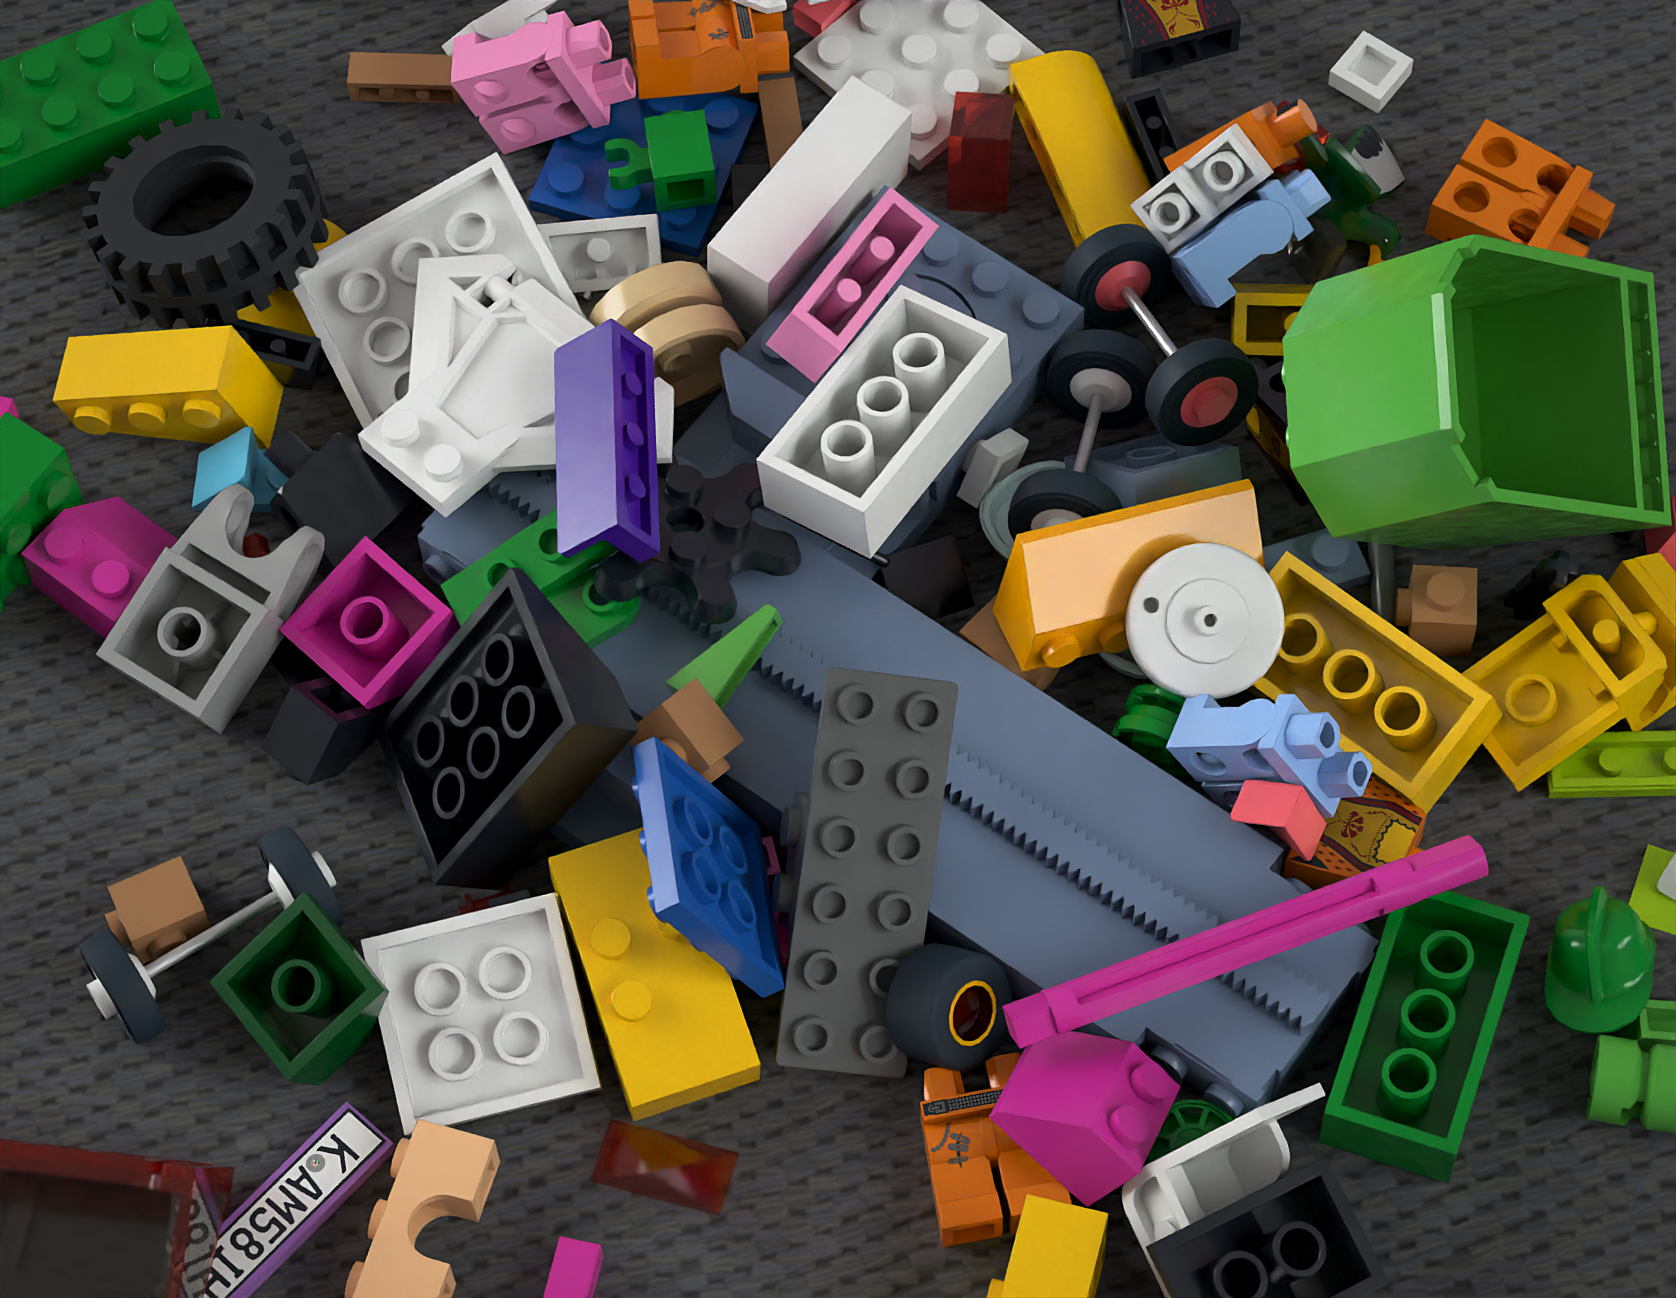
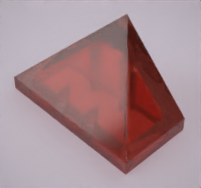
(664, 1167)

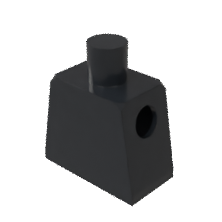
(335, 492)

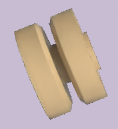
(683, 320)

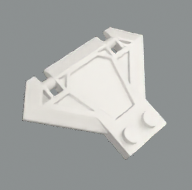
(482, 382)

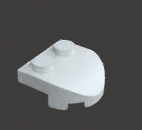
(602, 252)

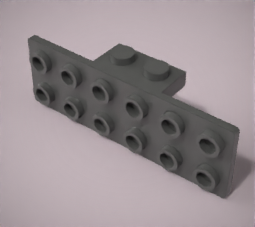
(860, 866)

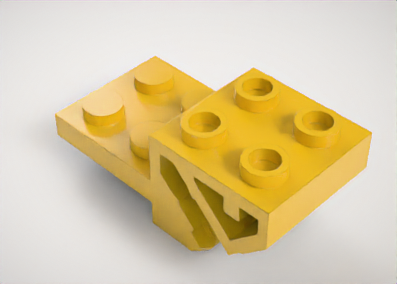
(1583, 667)

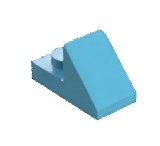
(239, 462)

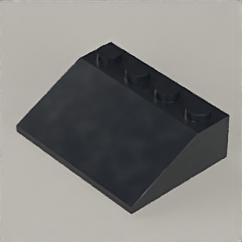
(502, 735)

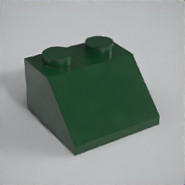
(303, 993)

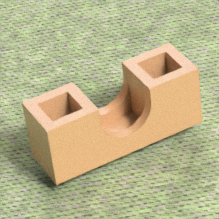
(436, 1177)

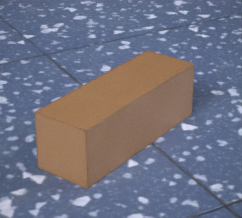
(401, 78)
(779, 116)

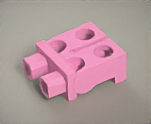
(540, 80)

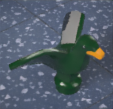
(1355, 180)

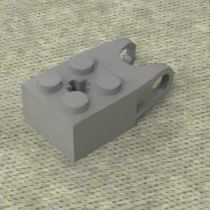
(221, 596)

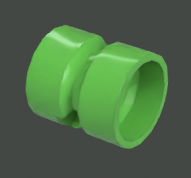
(1633, 1084)

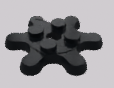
(704, 560)

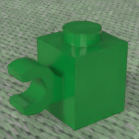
(675, 160)

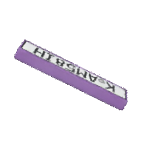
(295, 1202)

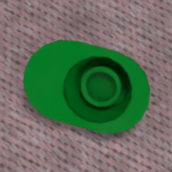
(1599, 965)

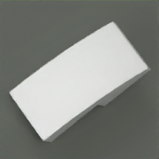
(1202, 188)

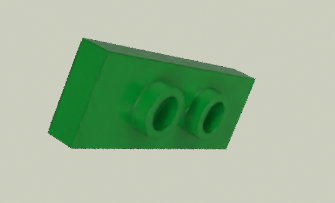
(532, 551)

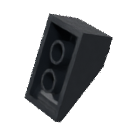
(1274, 1244)

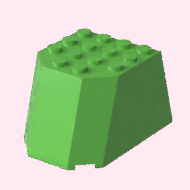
(1479, 398)

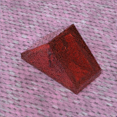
(980, 152)

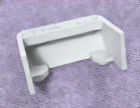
(1211, 1172)

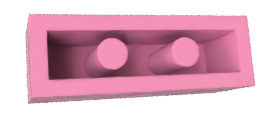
(852, 285)

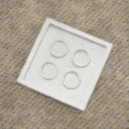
(918, 58)
(483, 1014)

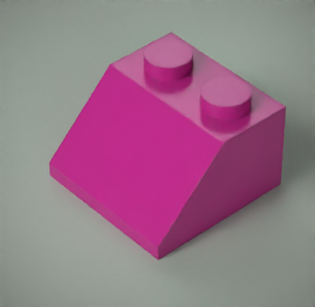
(96, 559)
(371, 626)
(1086, 1110)

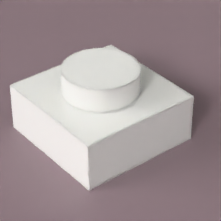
(1370, 71)
(990, 462)

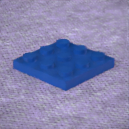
(577, 178)
(706, 868)

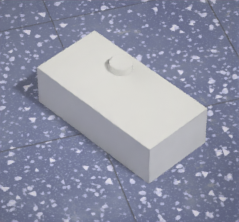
(809, 200)
(884, 421)

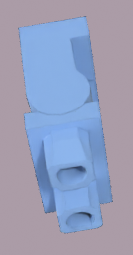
(1248, 228)
(1266, 744)

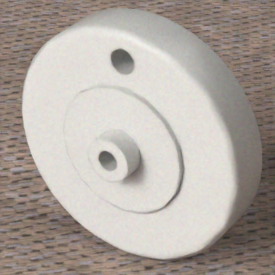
(1204, 621)

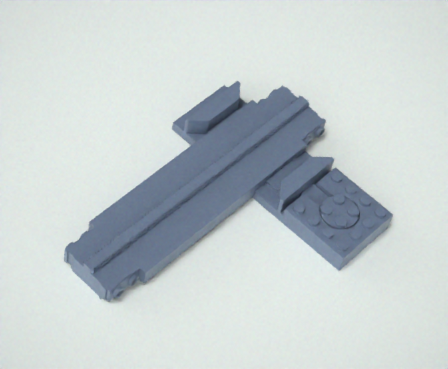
(1050, 831)

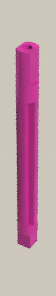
(1244, 941)

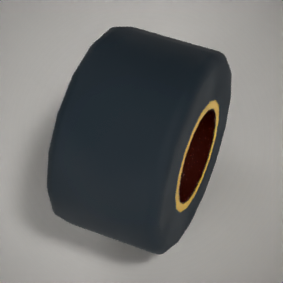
(948, 1006)

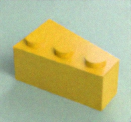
(168, 385)

